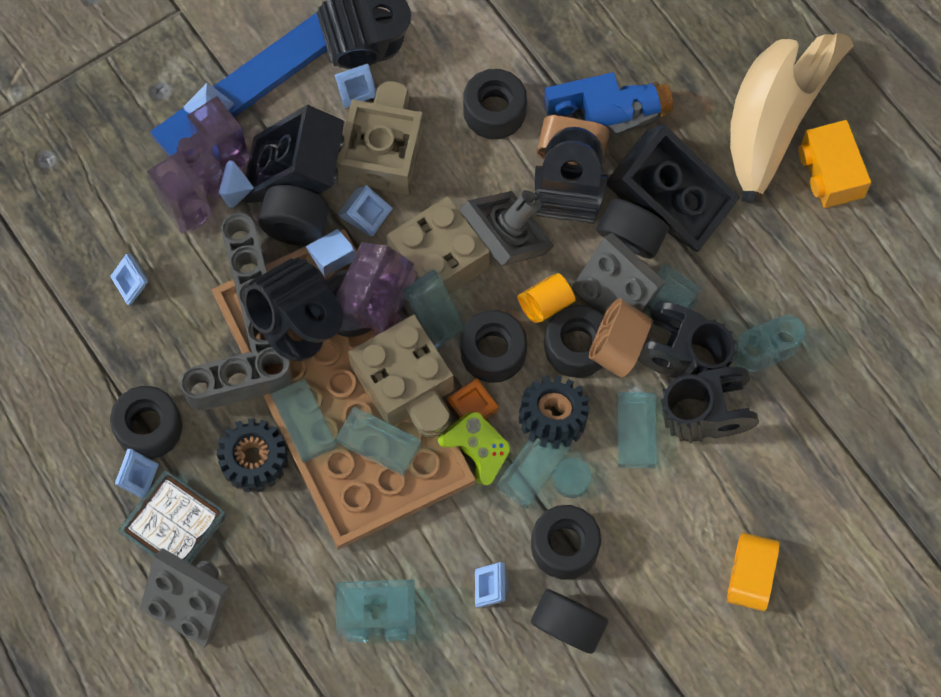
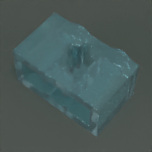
(356, 603)

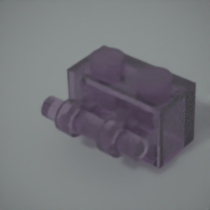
(214, 133)
(184, 189)
(375, 287)

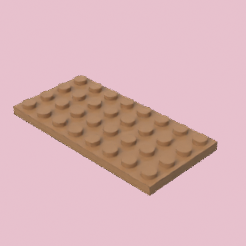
(349, 489)

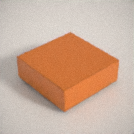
(472, 399)

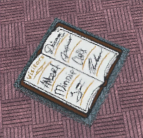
(172, 519)

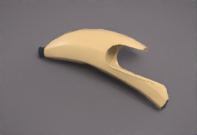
(774, 103)

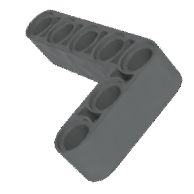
(253, 363)

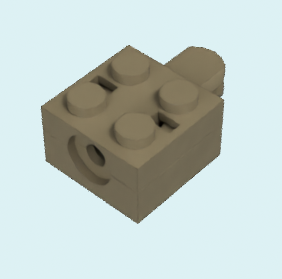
(383, 139)
(442, 242)
(408, 377)

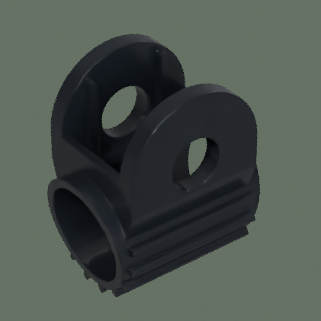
(361, 31)
(570, 189)
(293, 299)
(686, 330)
(709, 389)

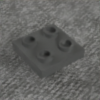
(508, 226)
(617, 274)
(185, 596)

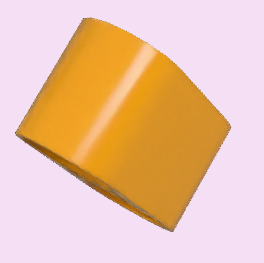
(546, 298)
(753, 571)

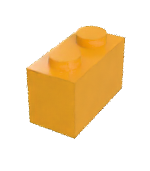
(834, 164)

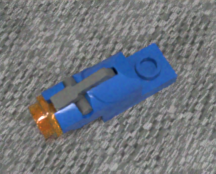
(607, 105)

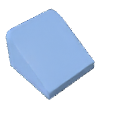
(365, 210)
(331, 252)

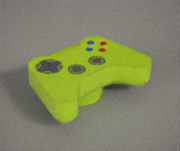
(480, 442)

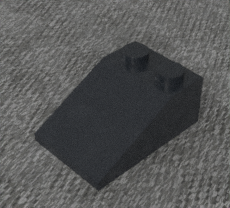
(296, 153)
(673, 185)

